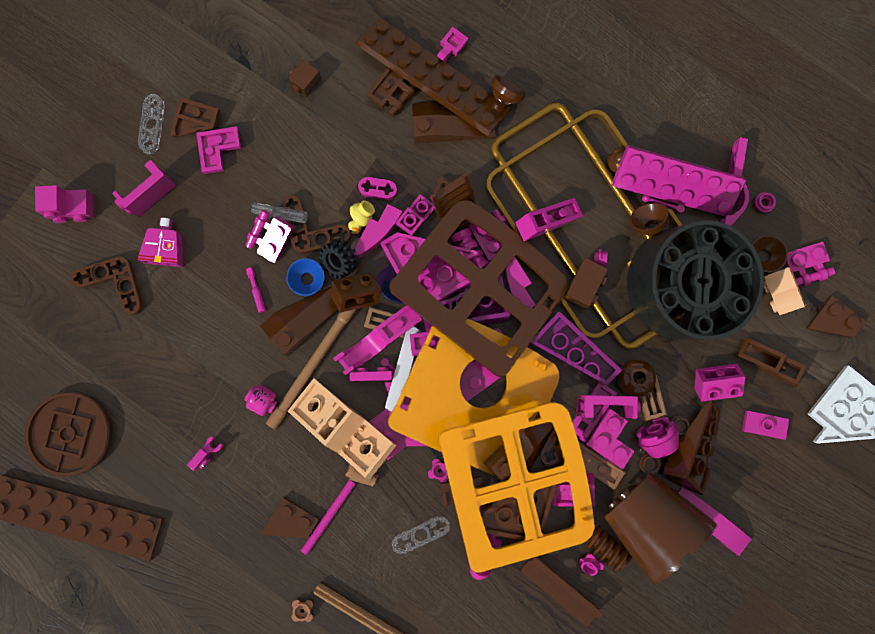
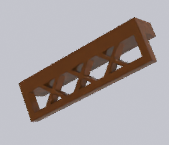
(560, 590)

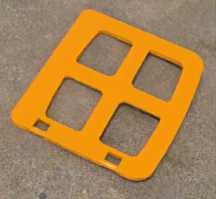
(519, 485)

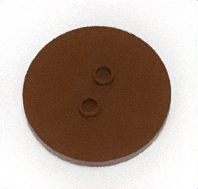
(67, 434)

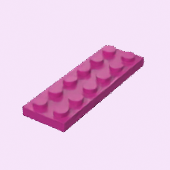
(678, 181)

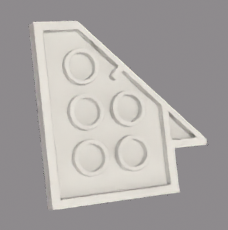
(846, 409)

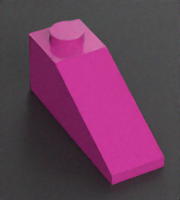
(548, 219)

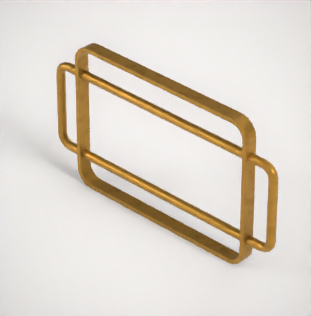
(505, 167)

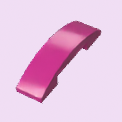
(725, 531)

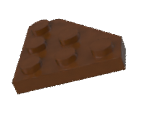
(504, 517)

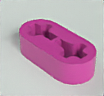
(376, 193)

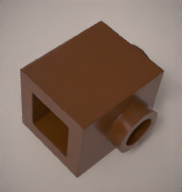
(304, 78)

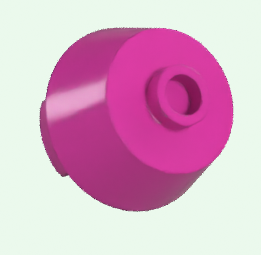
(659, 438)

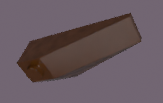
(532, 442)

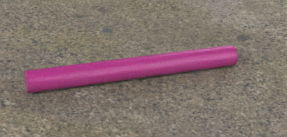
(328, 517)

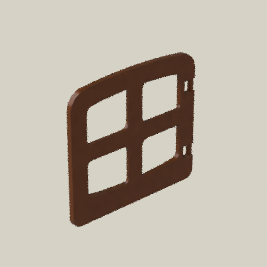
(482, 283)

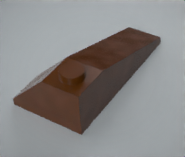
(438, 124)
(298, 321)
(689, 462)

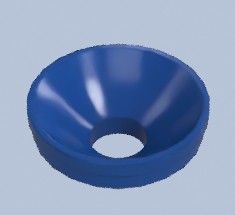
(300, 268)

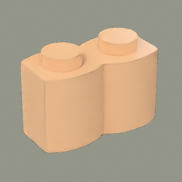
(784, 291)

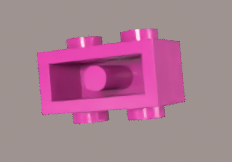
(719, 382)

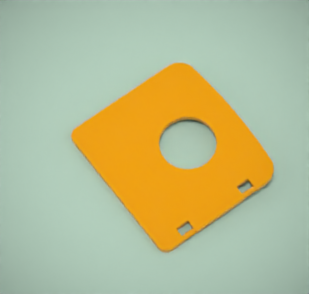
(440, 405)

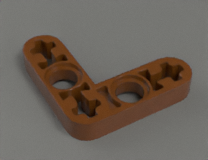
(310, 237)
(118, 277)

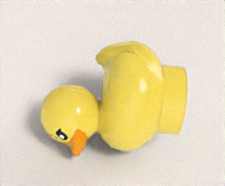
(361, 214)

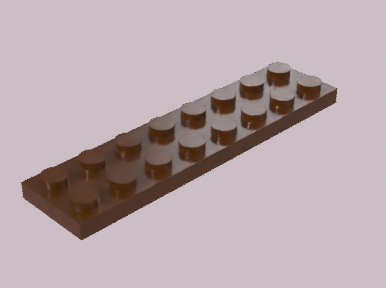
(433, 76)
(79, 518)

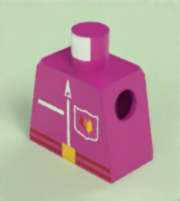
(162, 246)

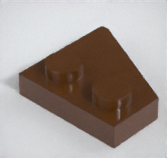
(193, 118)

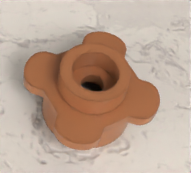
(298, 615)

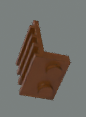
(451, 194)

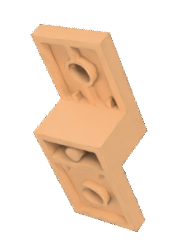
(341, 429)

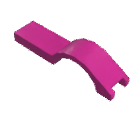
(736, 168)
(378, 339)

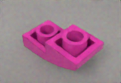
(415, 215)

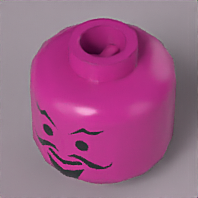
(260, 400)

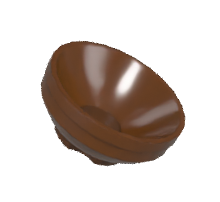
(506, 91)
(649, 214)
(775, 248)
(626, 381)

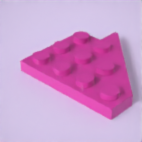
(438, 276)

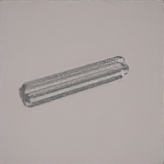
(283, 213)

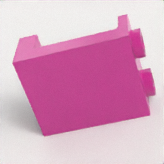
(147, 192)
(586, 404)

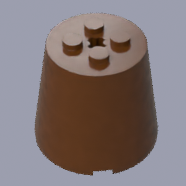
(657, 526)

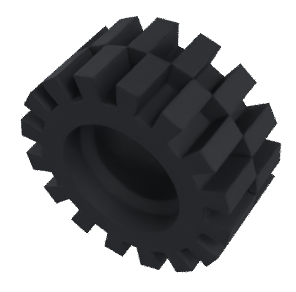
(341, 250)

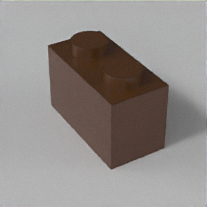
(586, 283)

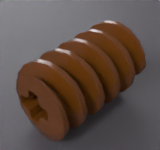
(608, 549)

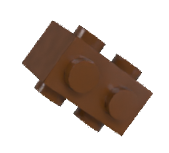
(355, 292)

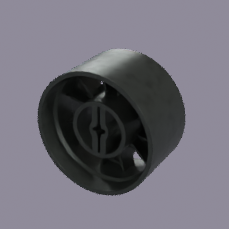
(696, 281)

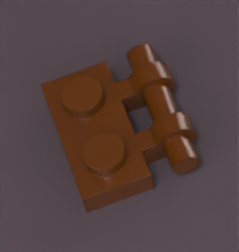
(386, 87)

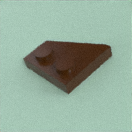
(836, 319)
(290, 521)

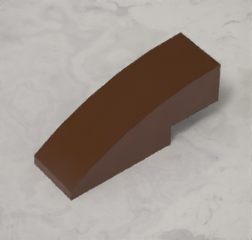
(772, 362)

